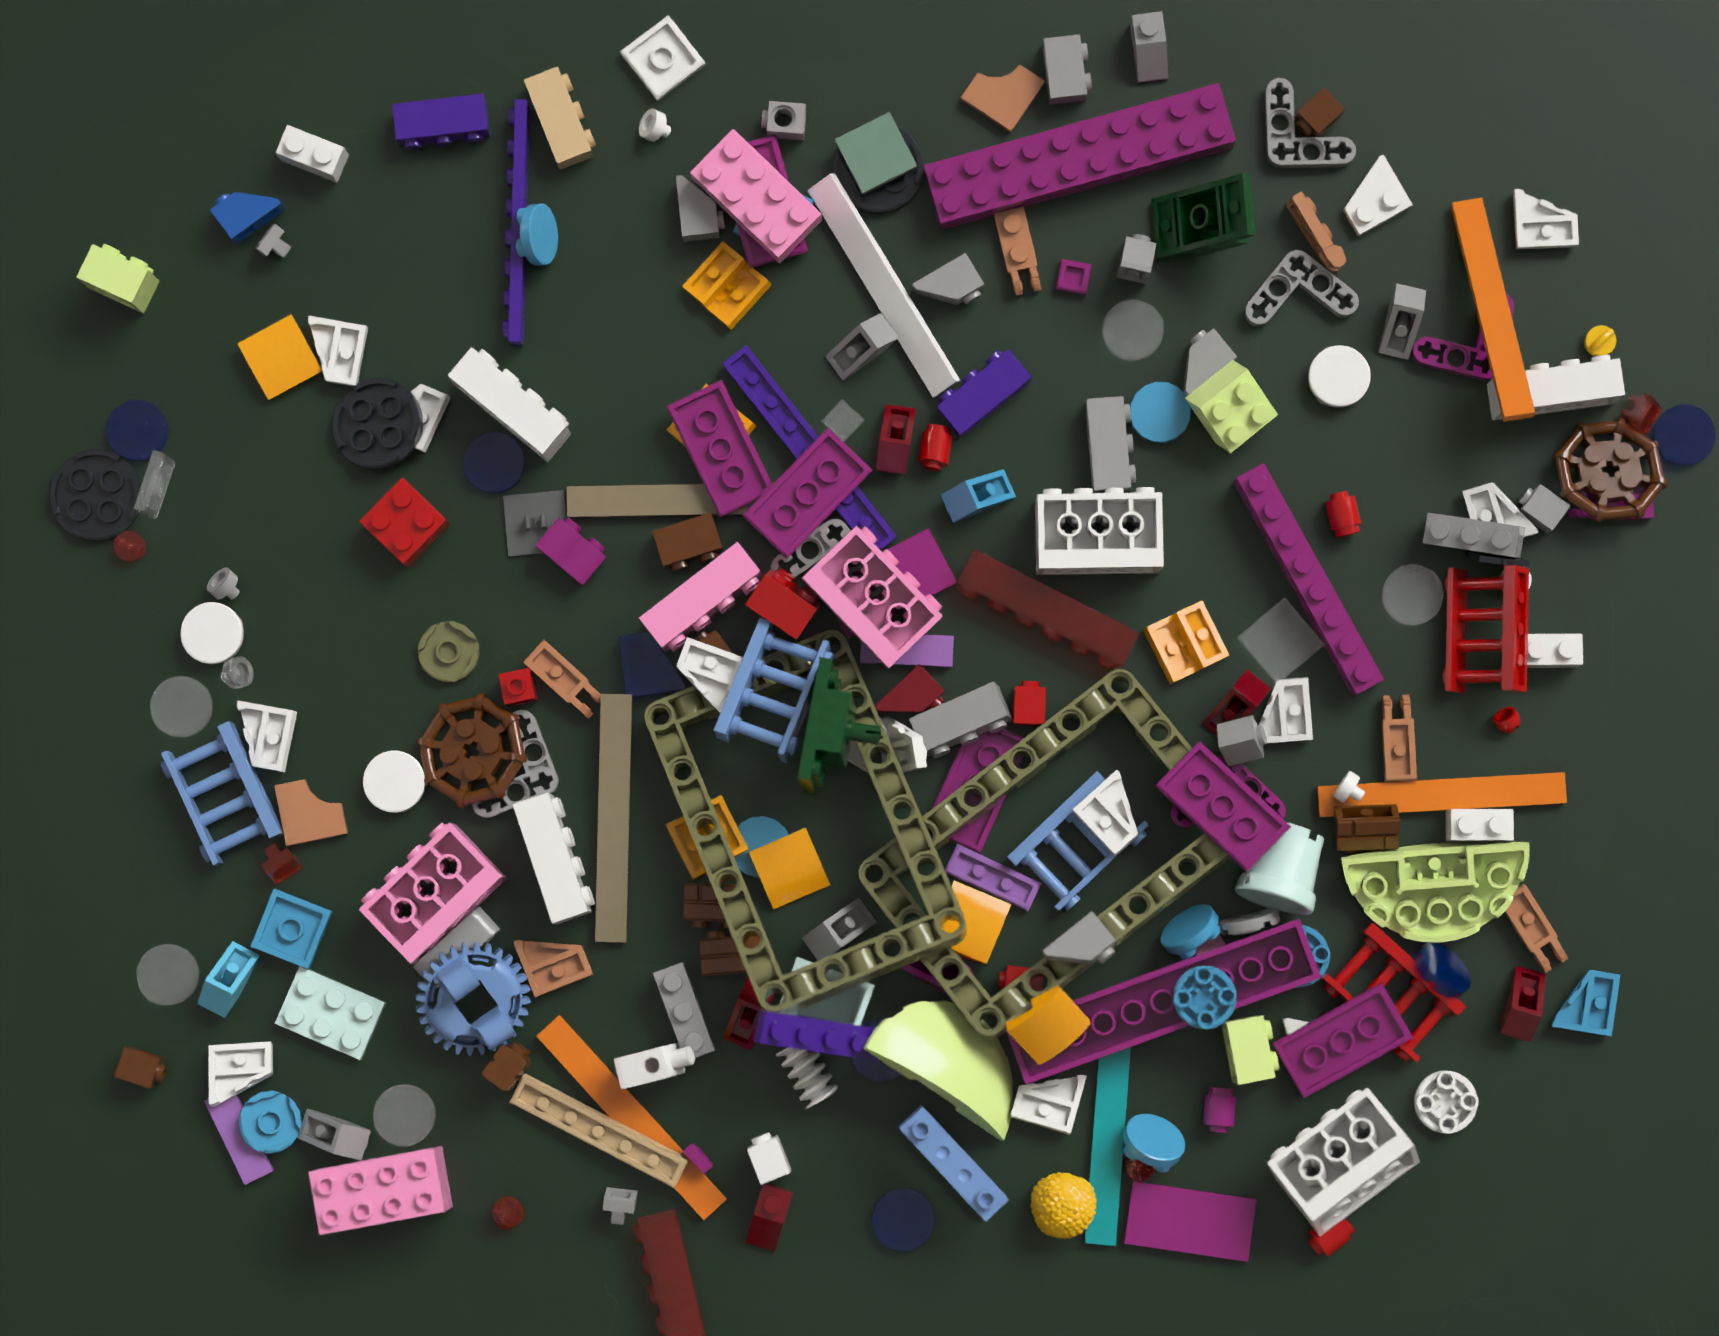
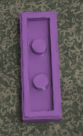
(927, 651)
(992, 877)
(248, 1162)

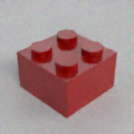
(404, 522)
(785, 602)

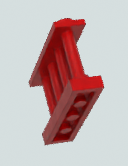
(1515, 629)
(1397, 963)

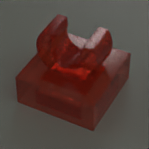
(1644, 412)
(280, 863)

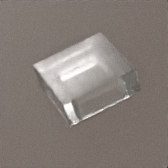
(843, 420)

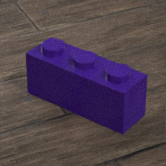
(441, 121)
(983, 392)

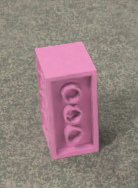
(867, 617)
(453, 897)
(380, 1190)

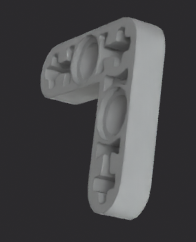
(1287, 137)
(1292, 280)
(824, 544)
(532, 770)

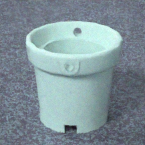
(1285, 874)

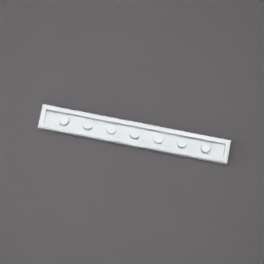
(883, 285)

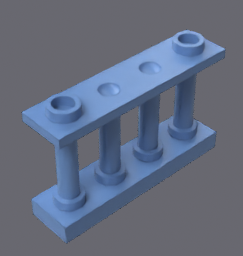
(742, 694)
(240, 768)
(1048, 833)
(953, 1163)

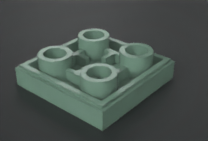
(876, 153)

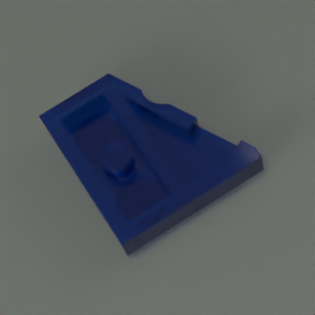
(646, 667)

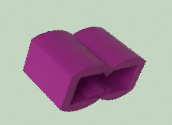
(572, 551)

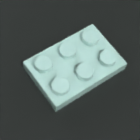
(330, 1013)

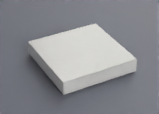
(662, 58)

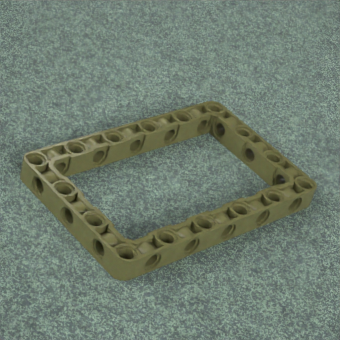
(993, 783)
(858, 962)

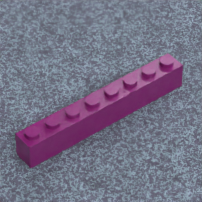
(1308, 579)

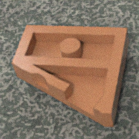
(552, 964)

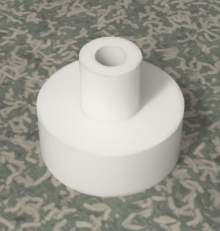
(654, 125)
(1348, 788)

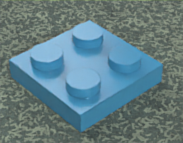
(291, 928)

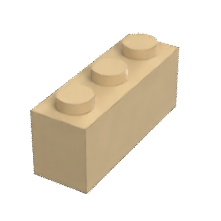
(560, 117)

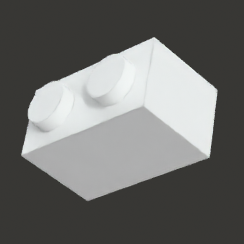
(312, 153)
(1555, 650)
(1479, 825)
(768, 1157)

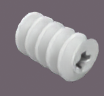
(808, 1074)

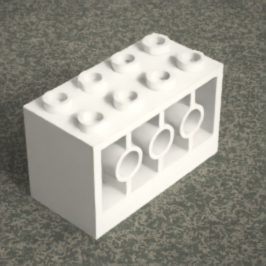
(1093, 552)
(1351, 1156)

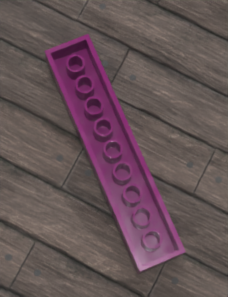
(1079, 156)
(1145, 1004)

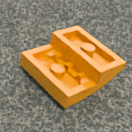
(726, 285)
(279, 356)
(1186, 642)
(686, 847)
(789, 868)
(983, 919)
(1048, 1026)

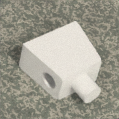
(653, 1064)

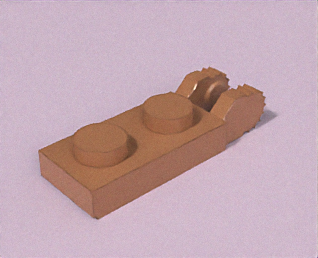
(1316, 234)
(1017, 247)
(561, 676)
(1398, 742)
(1533, 927)

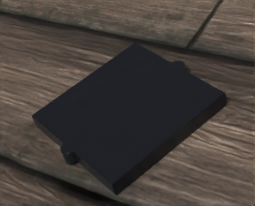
(1497, 559)

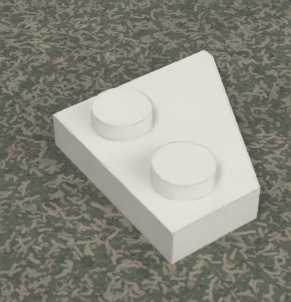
(339, 349)
(1492, 505)
(268, 734)
(237, 1068)
(1049, 1103)

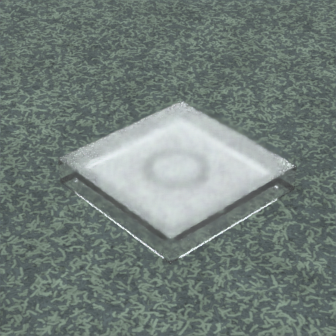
(154, 484)
(1280, 640)

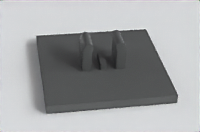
(529, 518)

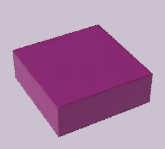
(1073, 277)
(698, 1157)

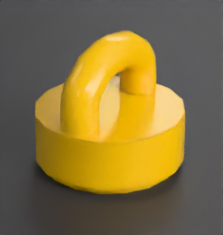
(1600, 340)

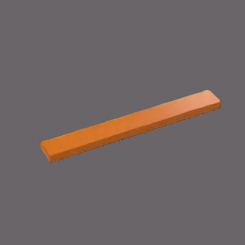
(1493, 310)
(1454, 793)
(625, 1108)

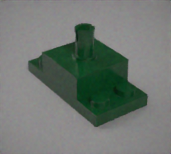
(1204, 218)
(830, 729)

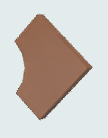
(1004, 97)
(306, 816)

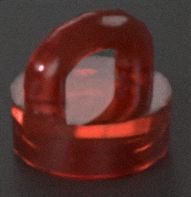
(129, 546)
(1137, 1170)
(507, 1213)

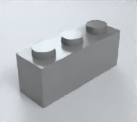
(1109, 443)
(1474, 535)
(962, 719)
(684, 1009)

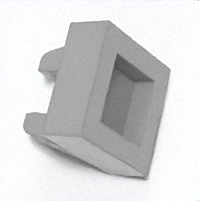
(272, 241)
(619, 1202)

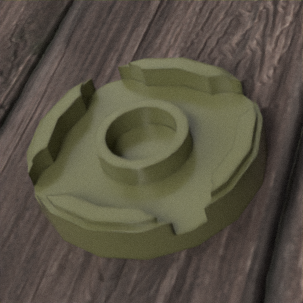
(448, 651)

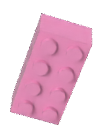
(756, 196)
(702, 597)

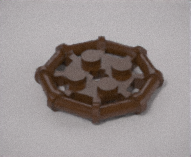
(1614, 454)
(454, 751)

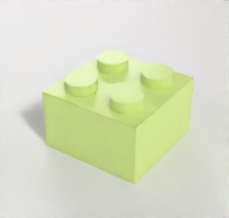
(117, 278)
(1231, 406)
(1249, 1049)

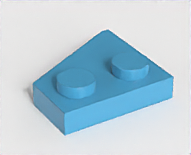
(1590, 1004)

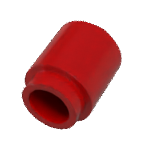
(935, 447)
(1343, 514)
(1332, 1239)

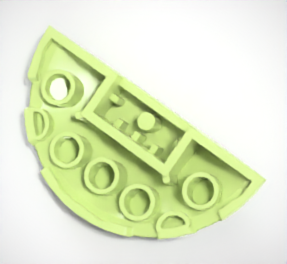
(1437, 887)
(948, 1056)

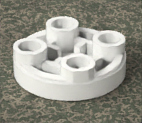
(1339, 376)
(212, 633)
(394, 781)
(1445, 1101)

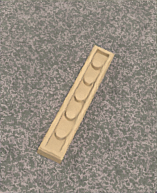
(599, 1130)

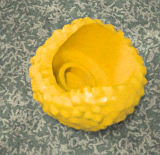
(1063, 1205)

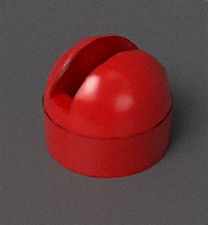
(1507, 720)

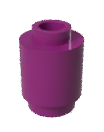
(1219, 1109)

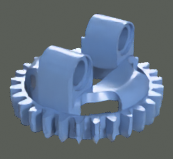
(458, 978)

